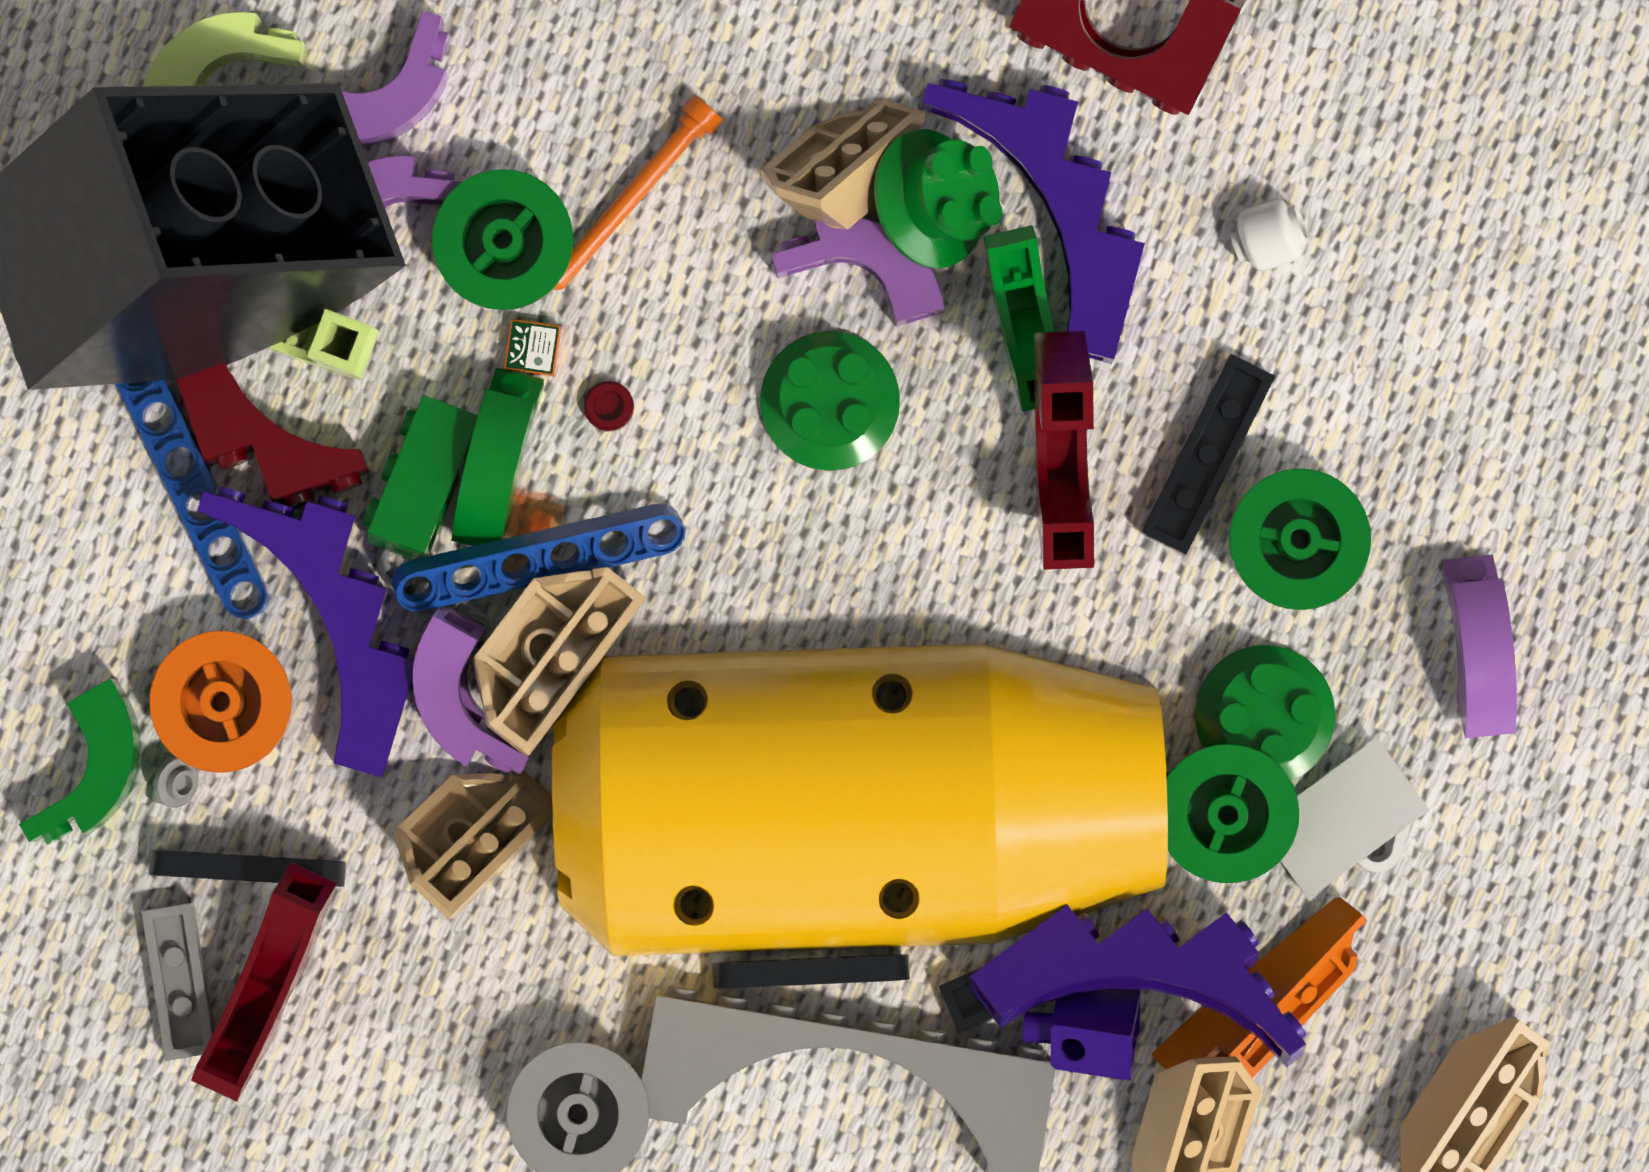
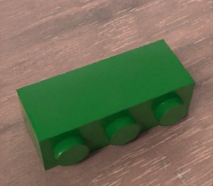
(420, 479)

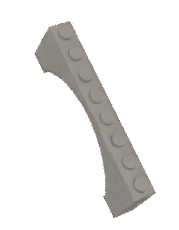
(994, 1092)

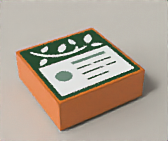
(532, 348)

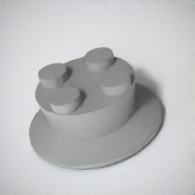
(577, 1110)

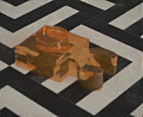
(531, 516)

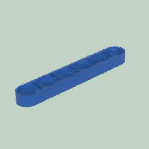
(184, 487)
(538, 548)

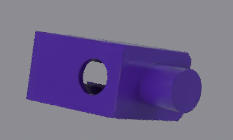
(1090, 1032)

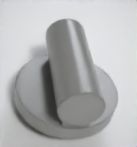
(174, 782)

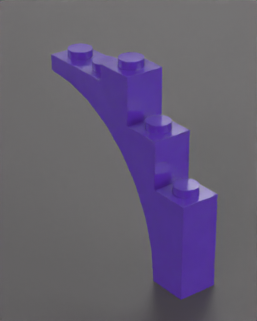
(1035, 140)
(313, 549)
(1142, 955)

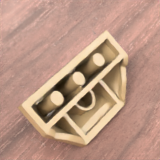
(834, 163)
(549, 650)
(469, 835)
(1476, 1101)
(1197, 1117)

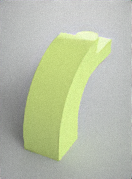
(220, 40)
(333, 345)

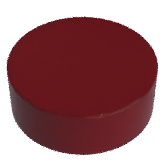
(609, 406)

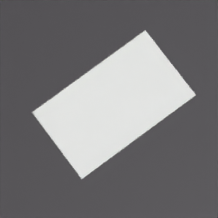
(1350, 817)

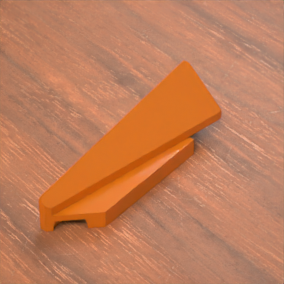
(1302, 975)

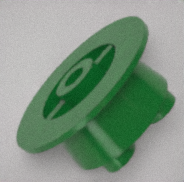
(935, 196)
(502, 239)
(830, 400)
(1300, 539)
(1269, 703)
(1230, 813)

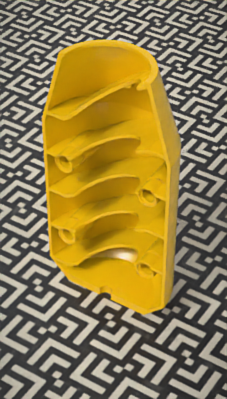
(806, 798)

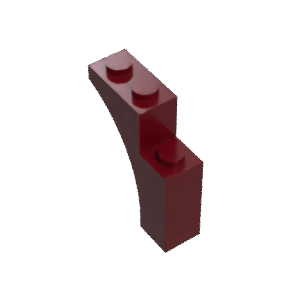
(232, 426)
(266, 982)

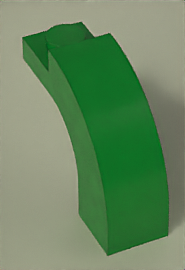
(1019, 302)
(495, 457)
(111, 767)

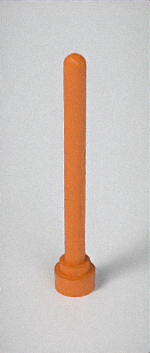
(695, 122)

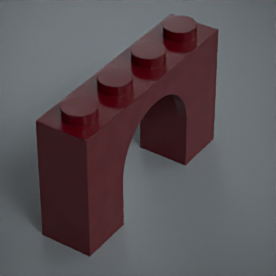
(1166, 71)
(1061, 423)

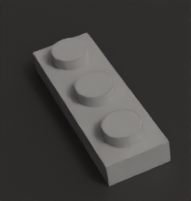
(178, 980)

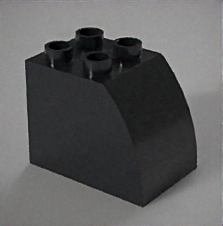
(185, 230)

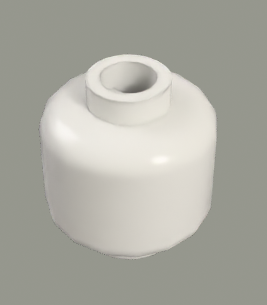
(1269, 235)

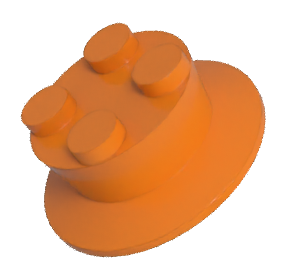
(220, 701)

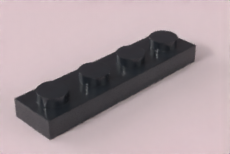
(1207, 454)

